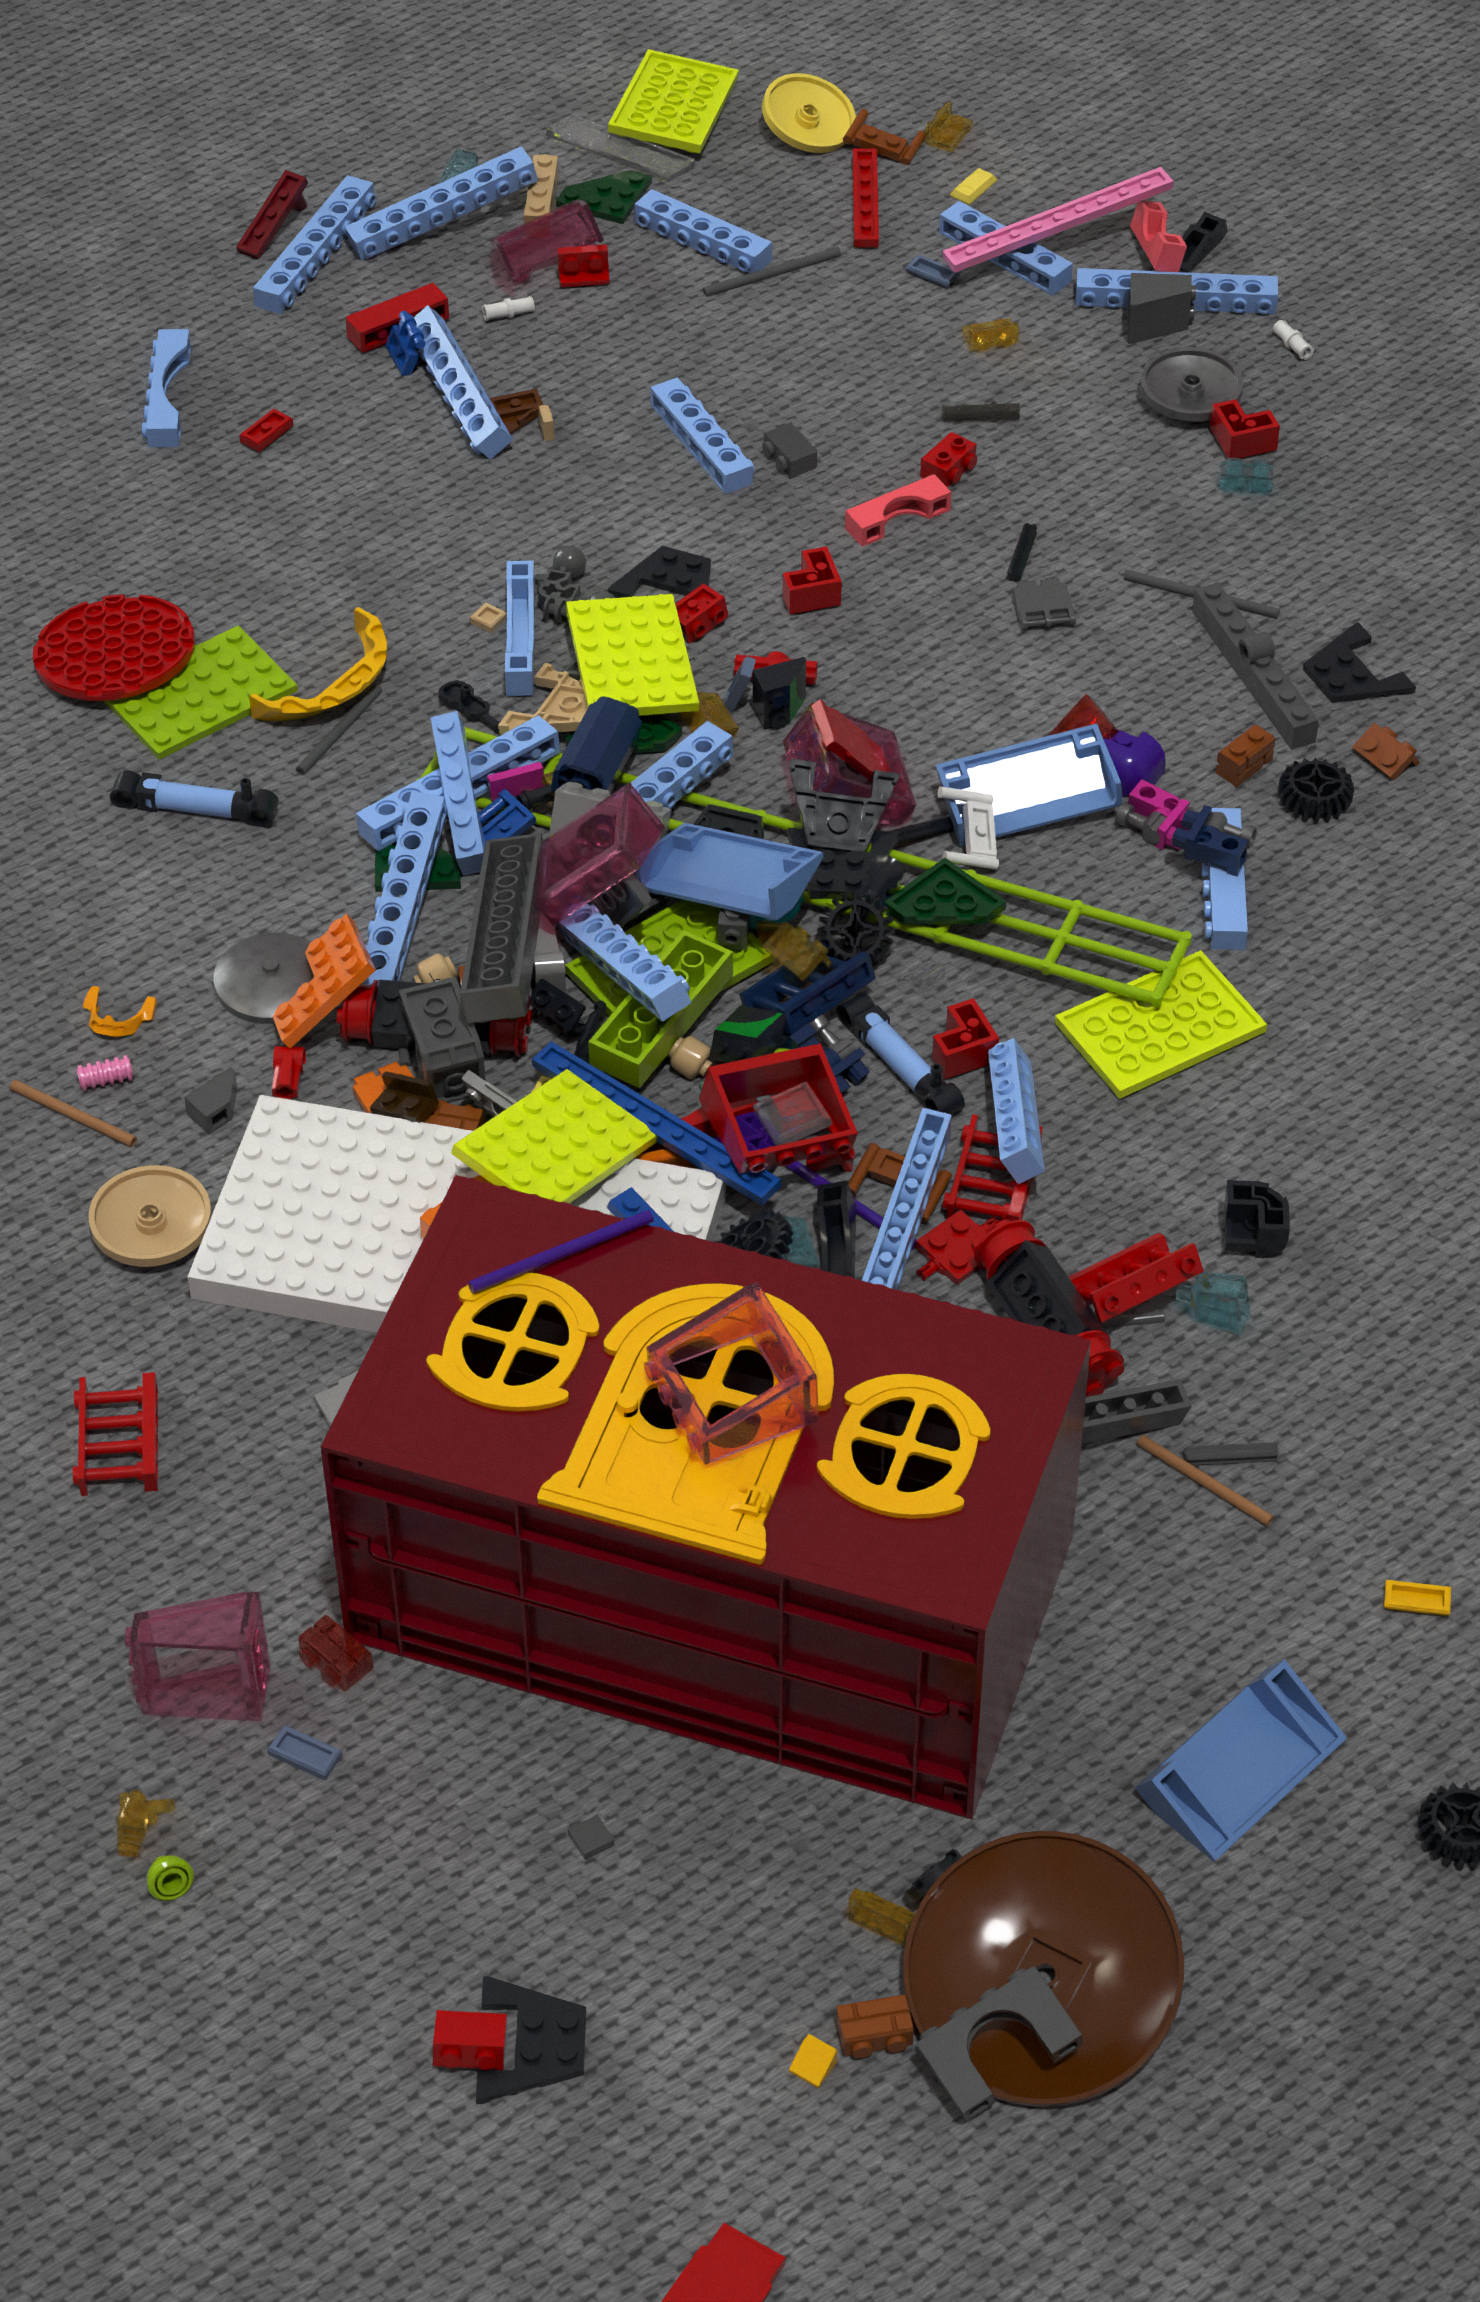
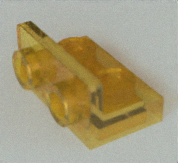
(947, 129)
(991, 334)
(712, 710)
(796, 951)
(880, 1915)

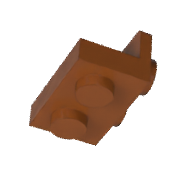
(1385, 752)

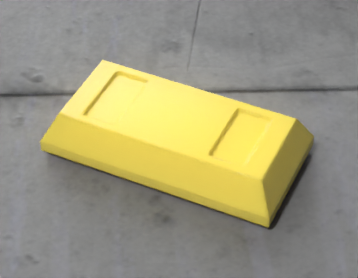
(973, 186)

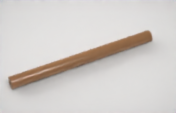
(73, 1113)
(1205, 1480)

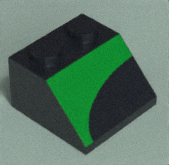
(779, 692)
(747, 1034)

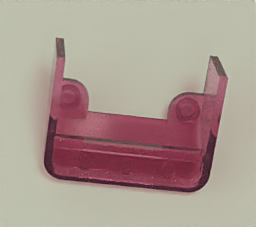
(539, 238)

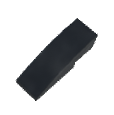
(1202, 239)

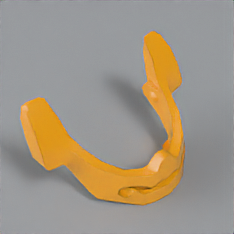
(108, 1025)

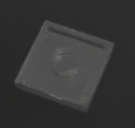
(792, 1114)

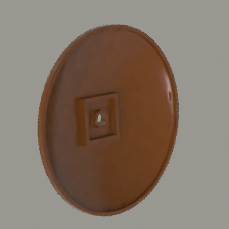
(1062, 1908)

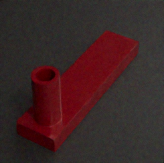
(283, 197)

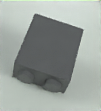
(1159, 305)

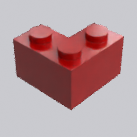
(1241, 433)
(814, 585)
(965, 1041)

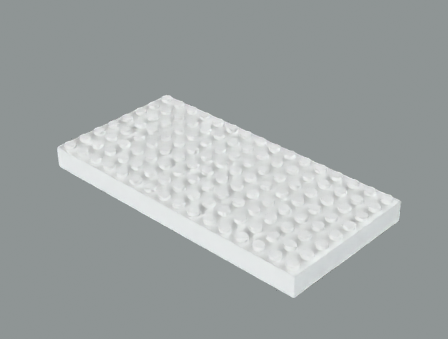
(332, 1205)

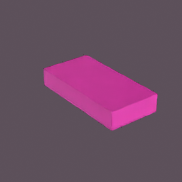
(515, 780)

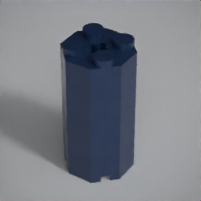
(599, 746)

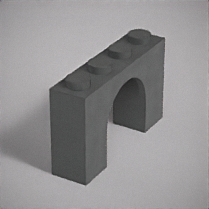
(1023, 2000)

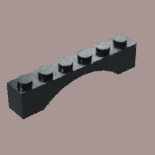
(837, 1227)

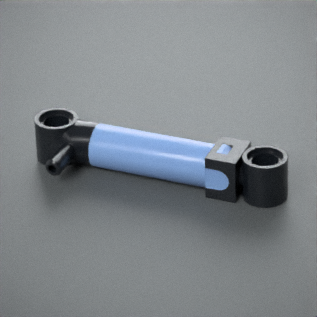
(152, 793)
(873, 1029)

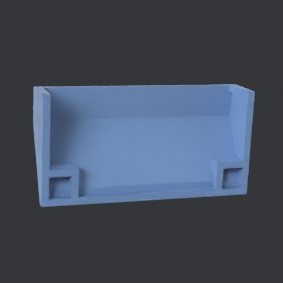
(1036, 781)
(729, 870)

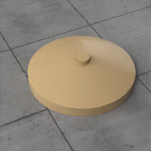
(149, 1215)

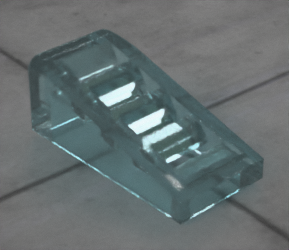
(459, 162)

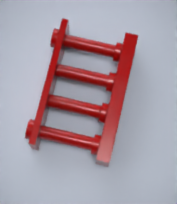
(1015, 1191)
(1135, 1275)
(144, 1445)

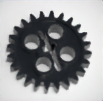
(764, 1234)

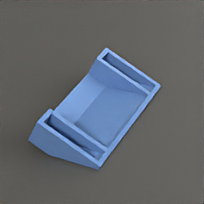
(1242, 1761)

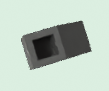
(213, 1102)

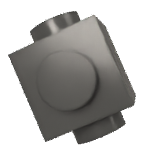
(733, 929)

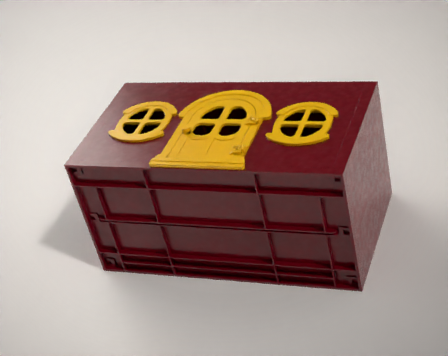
(806, 1602)

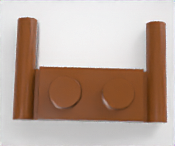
(886, 143)
(886, 1166)

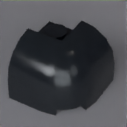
(1255, 1218)

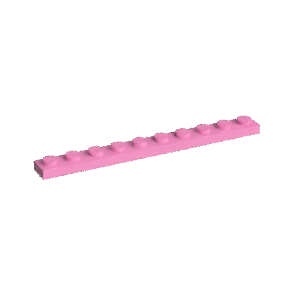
(1057, 219)

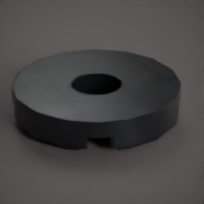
(927, 1879)

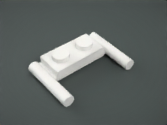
(978, 827)

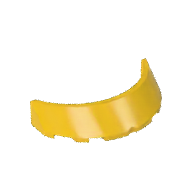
(341, 690)

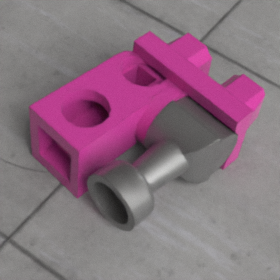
(1154, 813)

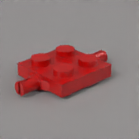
(951, 1247)

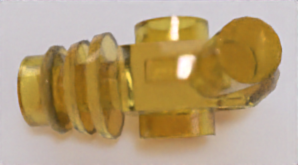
(134, 1818)

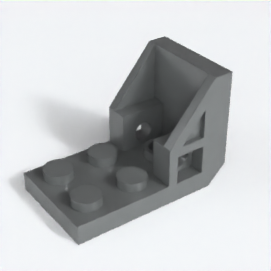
(627, 901)
(443, 1037)

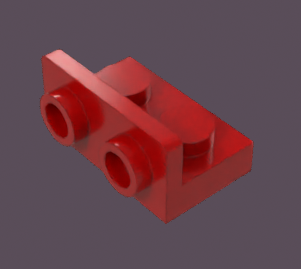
(583, 265)
(701, 612)

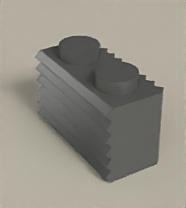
(790, 450)

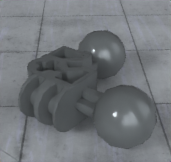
(557, 585)

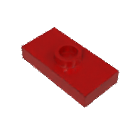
(266, 430)

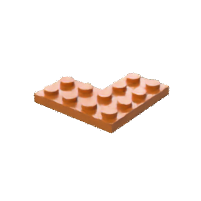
(338, 967)

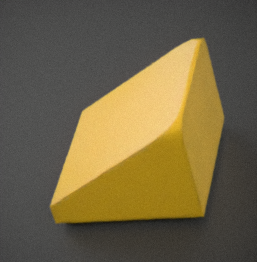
(813, 2061)

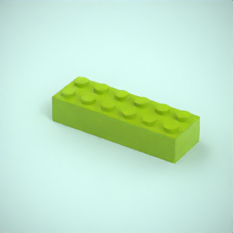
(636, 1040)

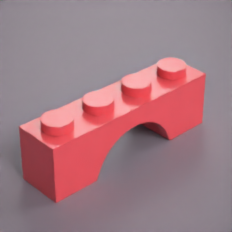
(1161, 248)
(923, 498)

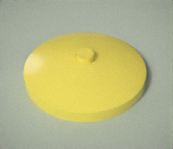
(807, 112)

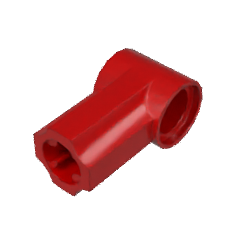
(287, 1071)

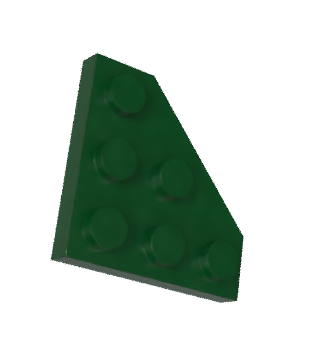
(609, 196)
(655, 734)
(443, 875)
(945, 897)

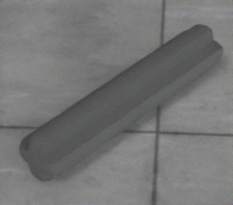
(1231, 1453)

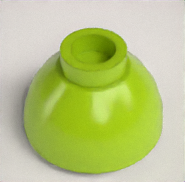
(169, 1877)

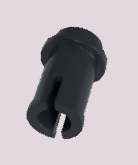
(536, 797)

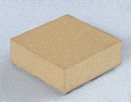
(546, 422)
(488, 617)

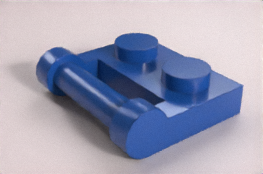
(510, 822)

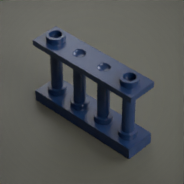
(817, 998)

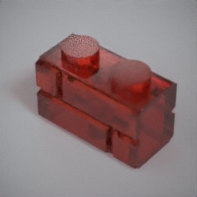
(334, 1653)

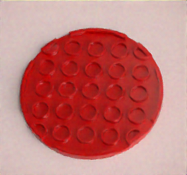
(114, 647)

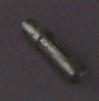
(981, 412)

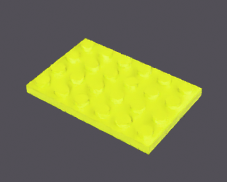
(673, 101)
(633, 653)
(1142, 1044)
(555, 1141)

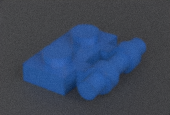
(403, 343)

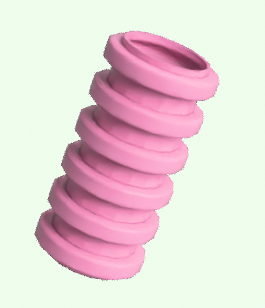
(105, 1073)

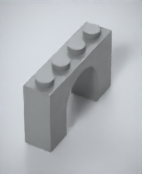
(573, 801)

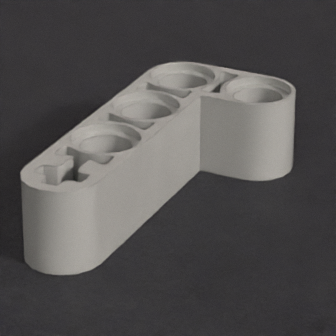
(548, 959)

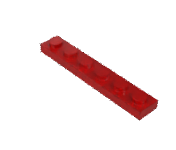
(865, 197)

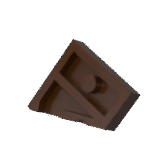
(518, 408)

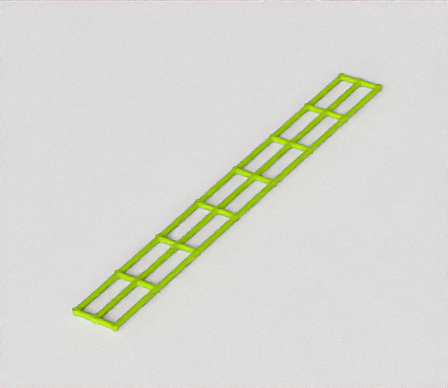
(940, 934)

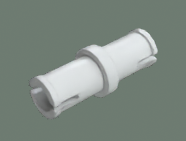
(508, 308)
(1293, 340)

